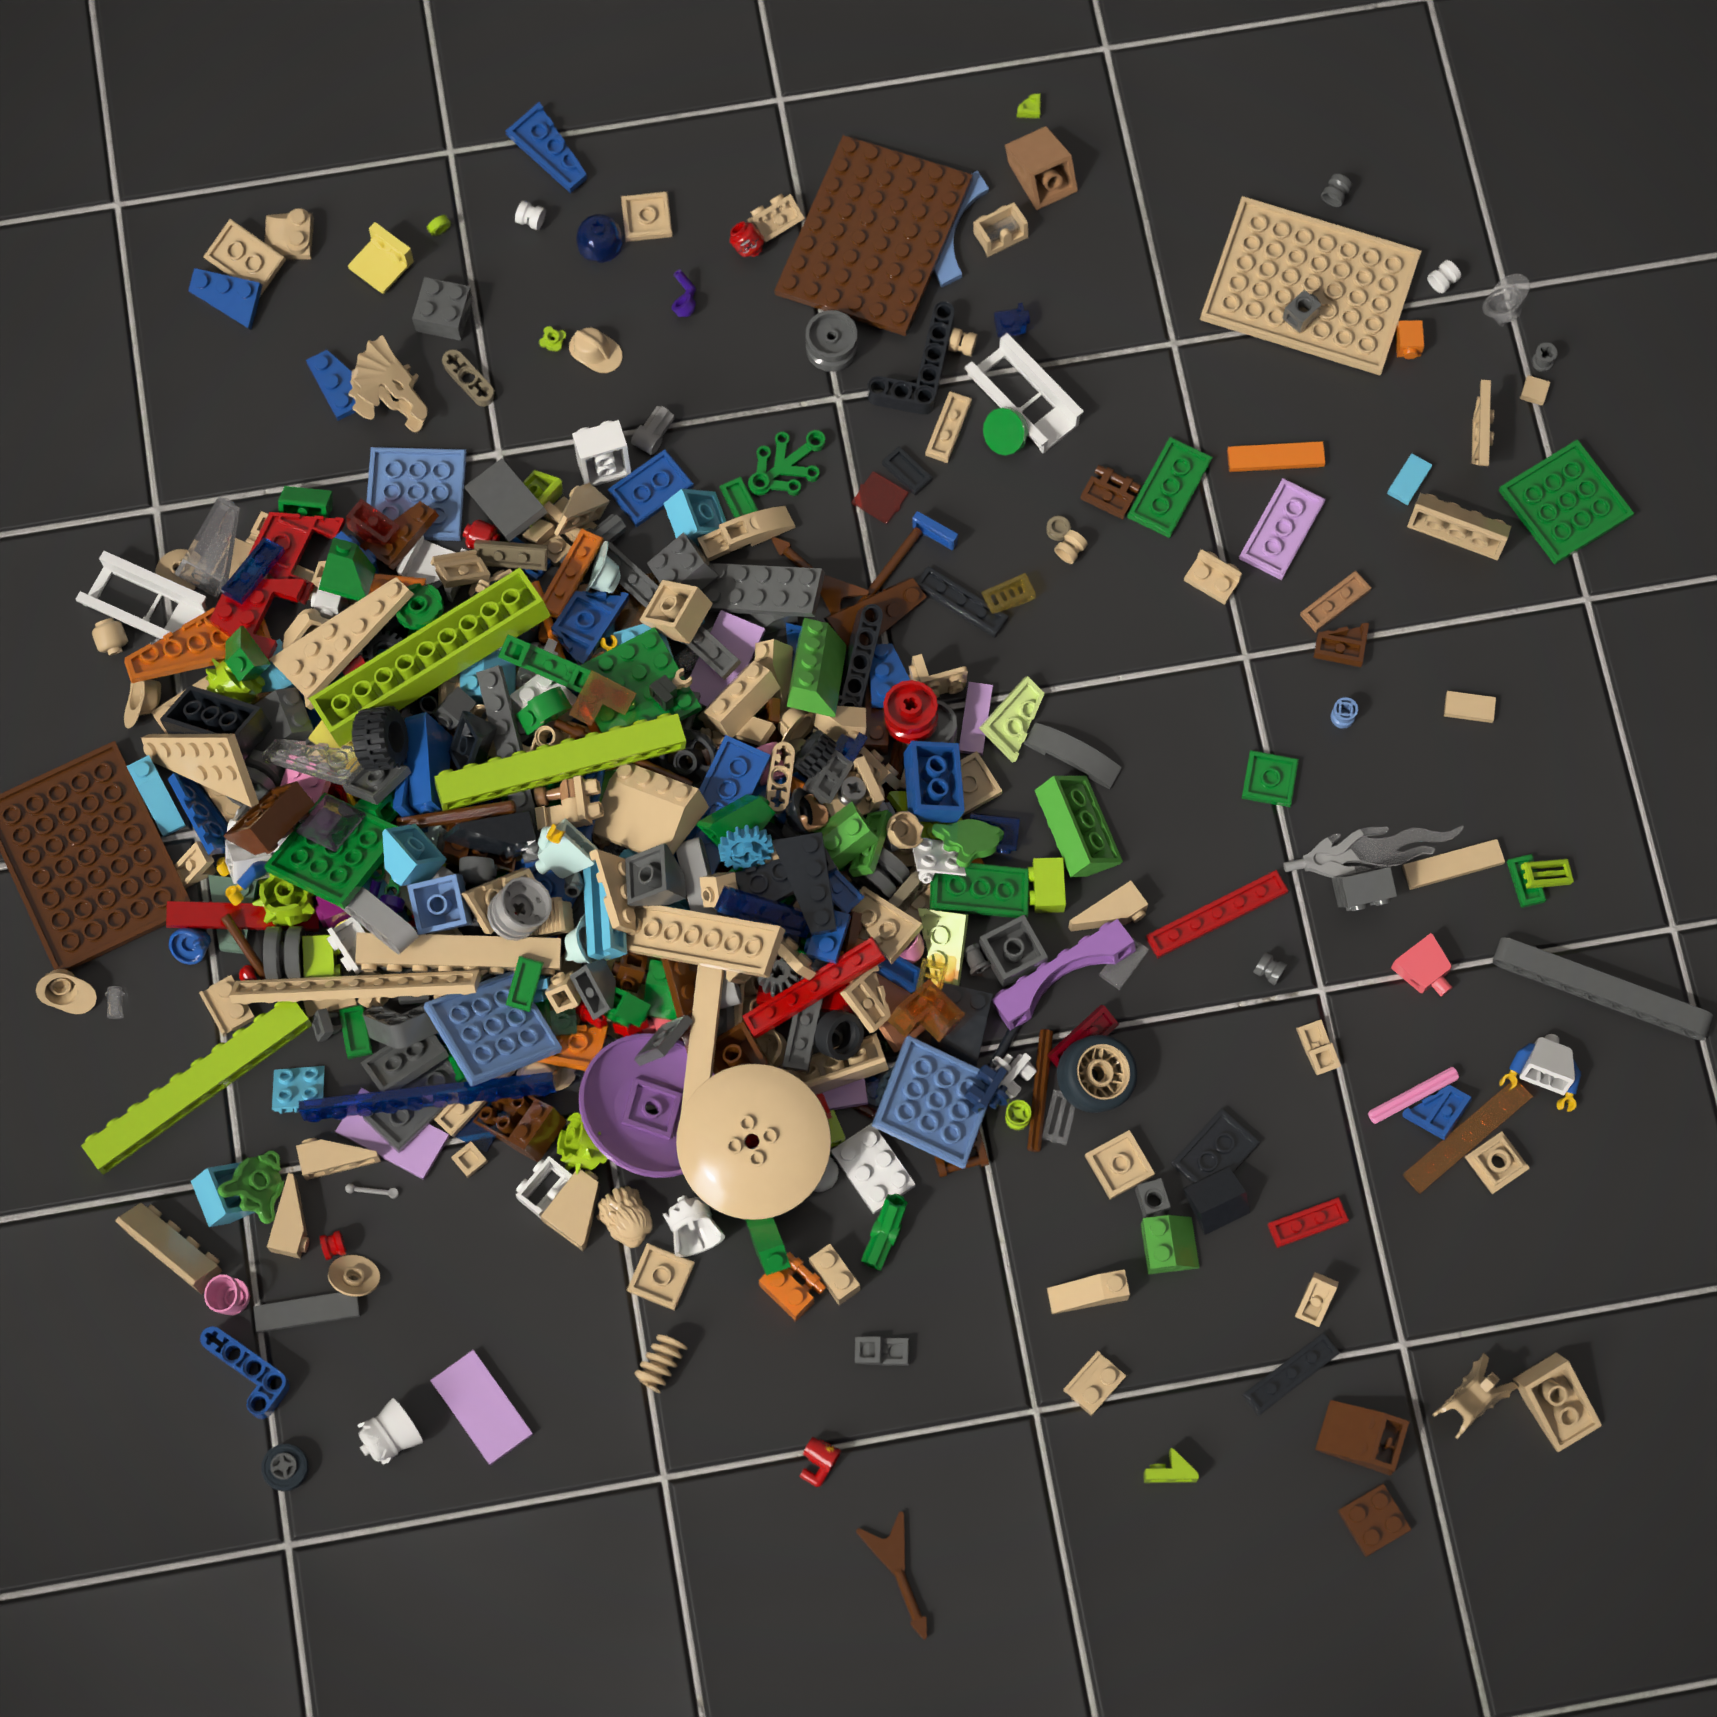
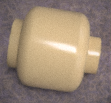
(109, 636)

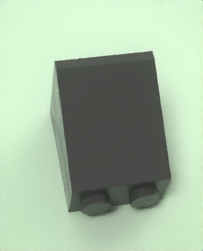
(286, 715)

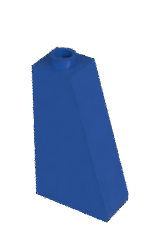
(426, 758)

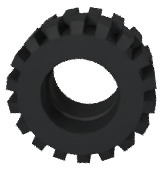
(380, 738)

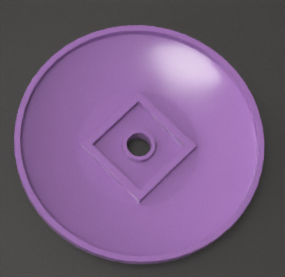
(615, 1100)

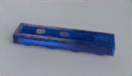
(762, 910)

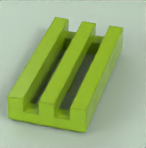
(1529, 875)

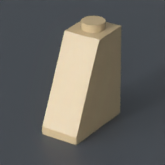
(574, 1208)

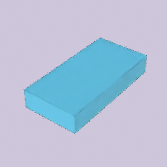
(1409, 479)

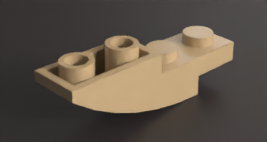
(746, 530)

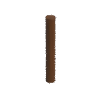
(244, 945)

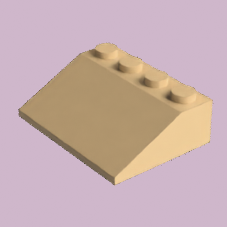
(648, 810)

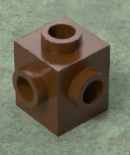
(630, 976)

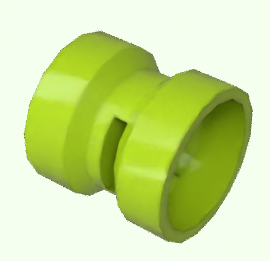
(1019, 1110)

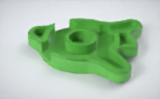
(969, 838)
(257, 1184)

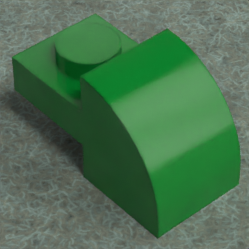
(543, 709)

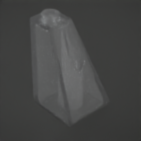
(211, 552)

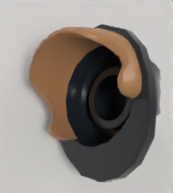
(805, 813)

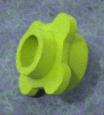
(552, 345)

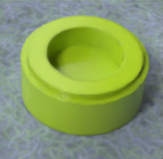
(439, 225)

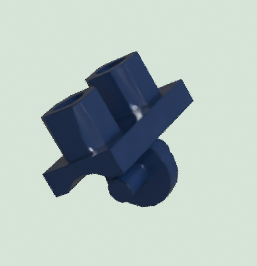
(981, 1097)

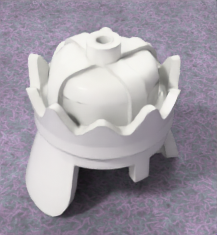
(692, 1227)
(388, 1433)

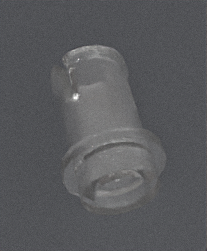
(114, 1002)

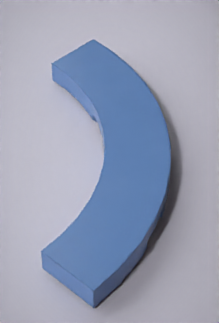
(947, 267)

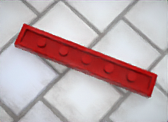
(209, 914)
(1216, 914)
(807, 992)

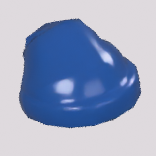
(189, 945)

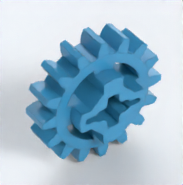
(745, 847)

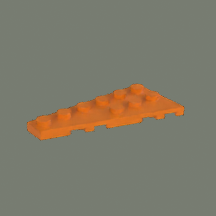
(182, 650)

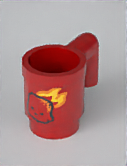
(822, 1455)

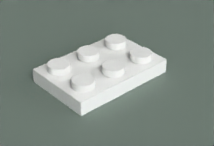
(872, 1167)

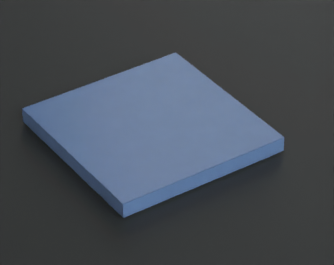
(412, 475)
(488, 1034)
(928, 1104)

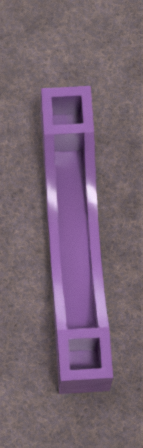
(1104, 947)

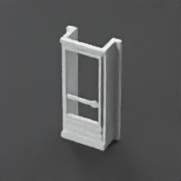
(1054, 424)
(190, 602)

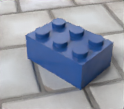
(934, 781)

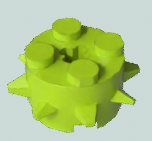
(225, 683)
(284, 902)
(577, 1146)

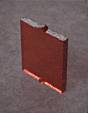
(879, 497)

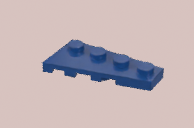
(544, 144)
(201, 812)

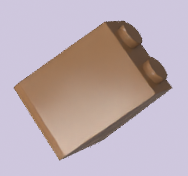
(1042, 167)

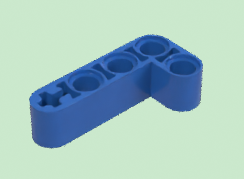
(243, 1365)

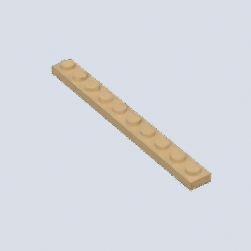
(355, 987)

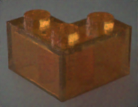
(600, 691)
(928, 1008)

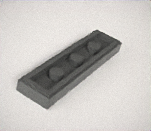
(305, 1311)

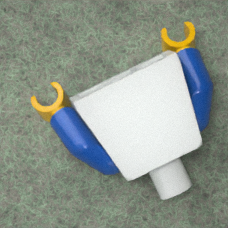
(243, 868)
(1548, 1066)

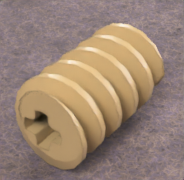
(659, 1362)

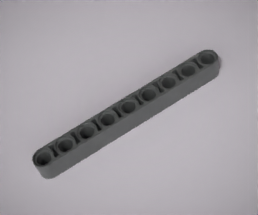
(1602, 988)

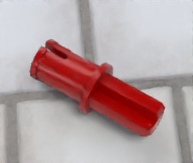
(585, 1016)

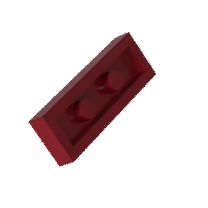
(1097, 1023)

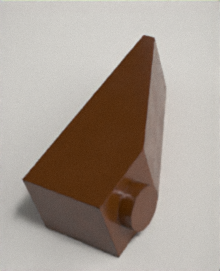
(875, 727)

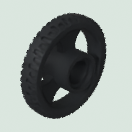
(679, 765)

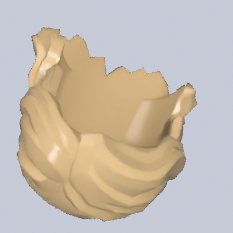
(625, 1216)

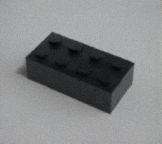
(211, 713)

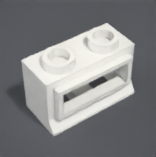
(541, 1171)

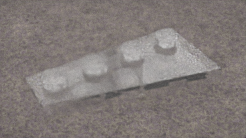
(317, 760)

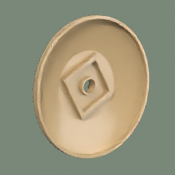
(790, 1149)

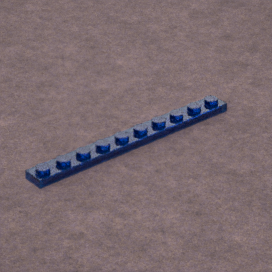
(427, 1096)

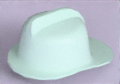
(605, 572)
(576, 944)

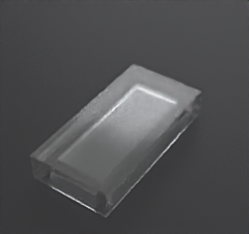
(1119, 973)

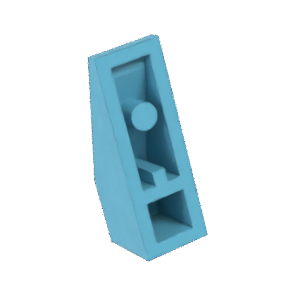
(156, 796)

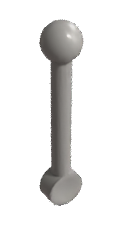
(393, 1192)

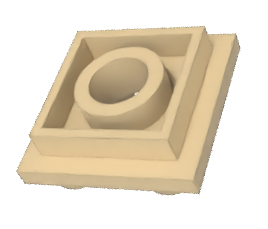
(1495, 1177)

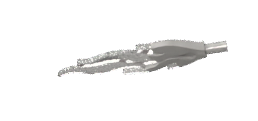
(1359, 849)

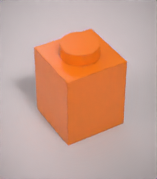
(1409, 339)

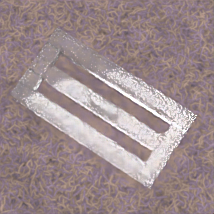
(1055, 1138)

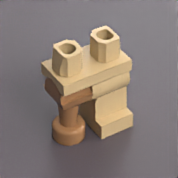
(574, 803)

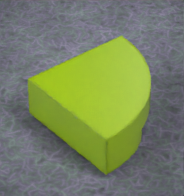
(1030, 107)

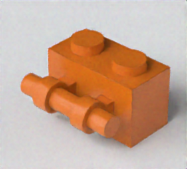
(788, 1292)

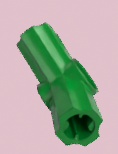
(885, 1231)

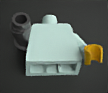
(566, 854)

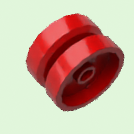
(911, 711)

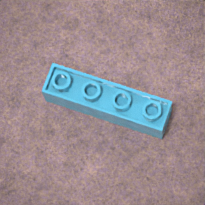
(601, 939)

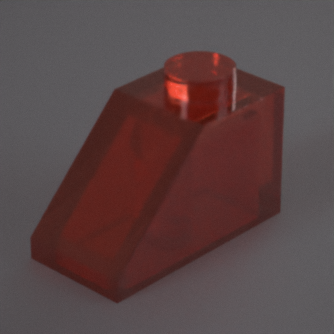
(370, 524)

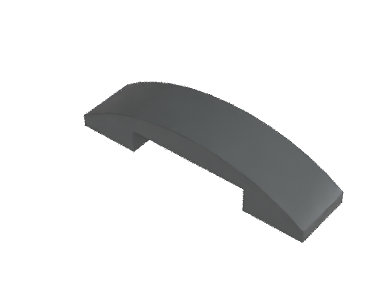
(1073, 752)

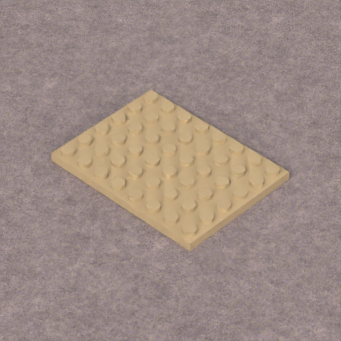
(1280, 254)

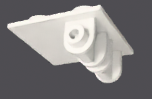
(933, 859)

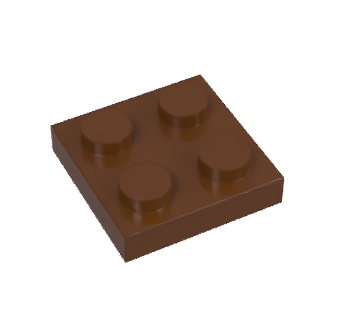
(1374, 1520)

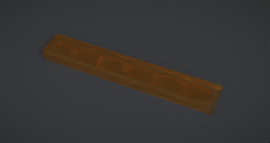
(1466, 1136)

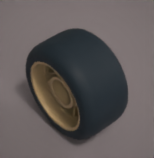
(1114, 1068)

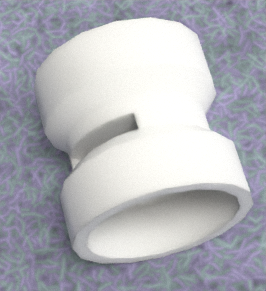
(530, 215)
(1444, 276)

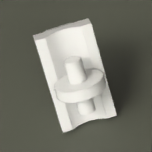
(1019, 1066)

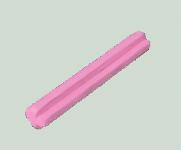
(1413, 1095)

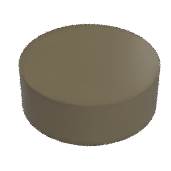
(1057, 527)

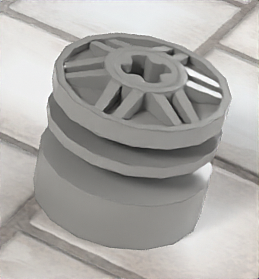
(528, 900)

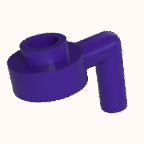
(684, 304)
(393, 902)

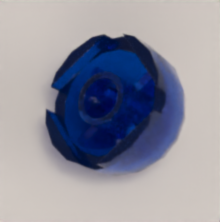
(599, 238)

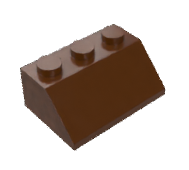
(271, 819)
(737, 1048)

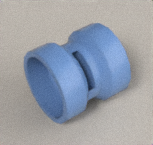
(1344, 718)

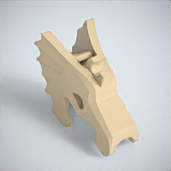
(378, 375)
(1476, 1394)

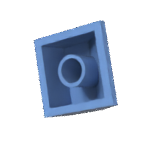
(439, 904)

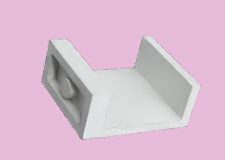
(418, 564)

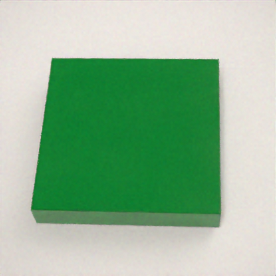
(1270, 778)

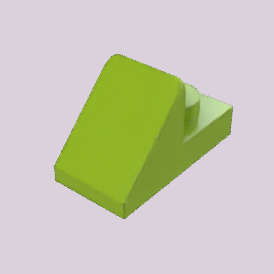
(1178, 1472)

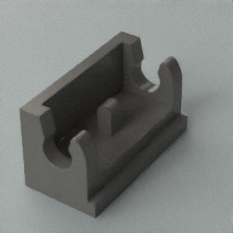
(829, 779)

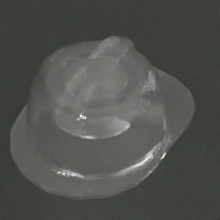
(1506, 299)

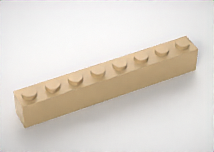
(458, 952)

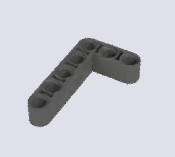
(399, 1029)

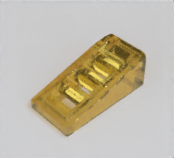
(1021, 580)
(936, 965)

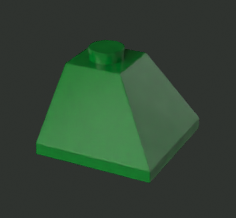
(347, 571)
(658, 993)

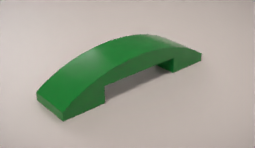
(544, 663)

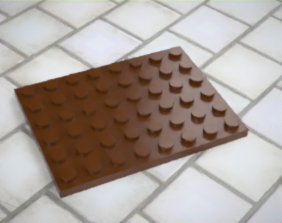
(874, 235)
(87, 857)

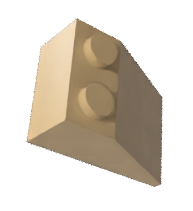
(1557, 1401)

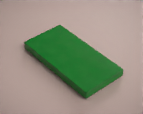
(1169, 487)
(983, 891)

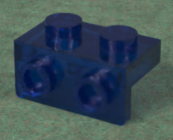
(1010, 827)

